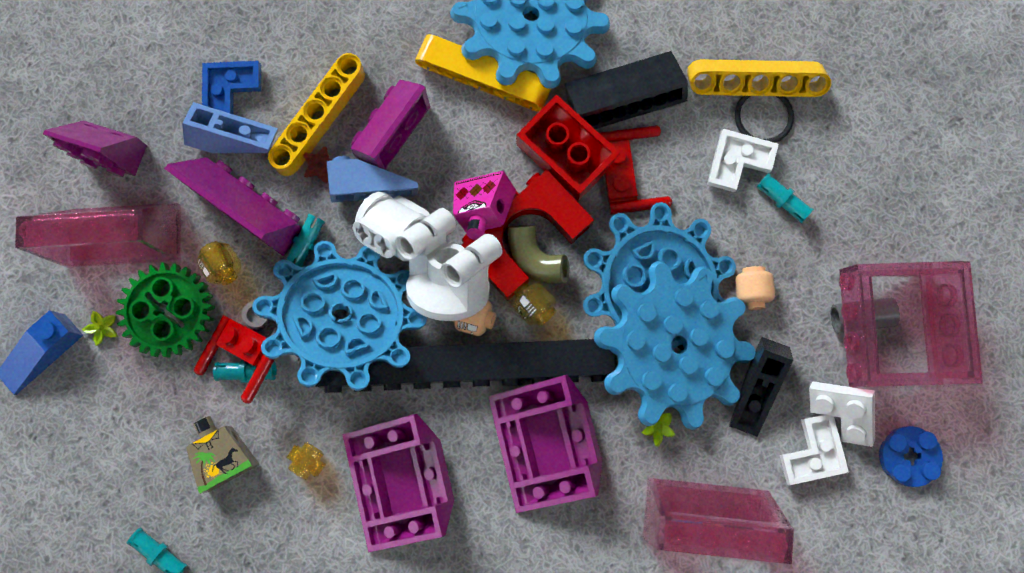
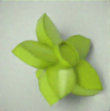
(101, 327)
(659, 429)

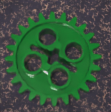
(147, 330)

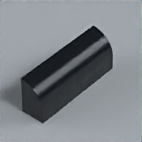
(628, 90)

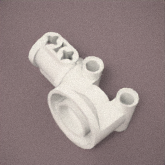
(444, 276)

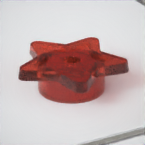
(312, 161)

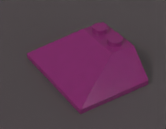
(547, 443)
(399, 482)

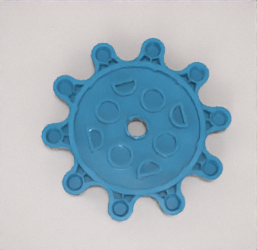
(526, 44)
(640, 247)
(344, 345)
(645, 349)

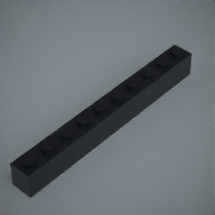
(484, 364)

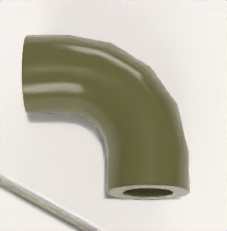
(534, 262)

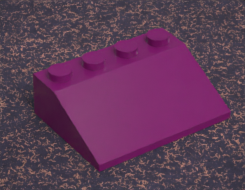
(239, 201)

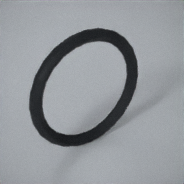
(778, 138)

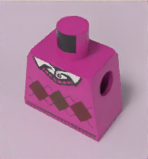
(482, 202)

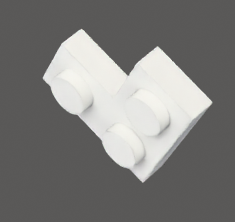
(736, 152)
(852, 405)
(823, 456)

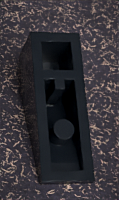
(761, 386)

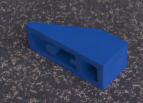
(38, 349)

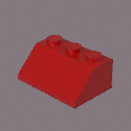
(567, 147)

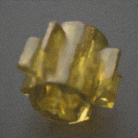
(306, 460)

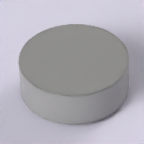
(251, 320)

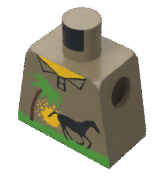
(218, 455)

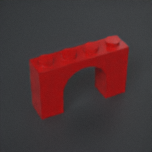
(544, 198)

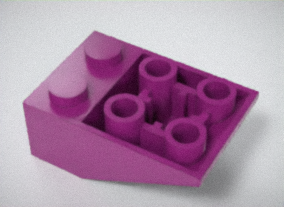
(99, 147)

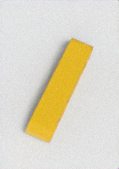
(447, 60)
(770, 85)
(317, 102)

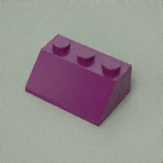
(391, 124)

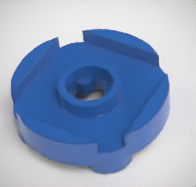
(926, 446)

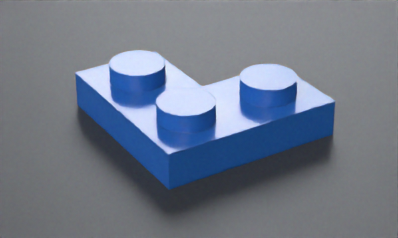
(224, 79)

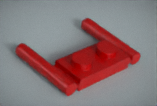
(620, 175)
(242, 343)

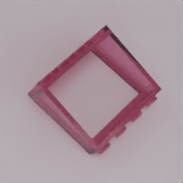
(103, 235)
(947, 322)
(716, 521)

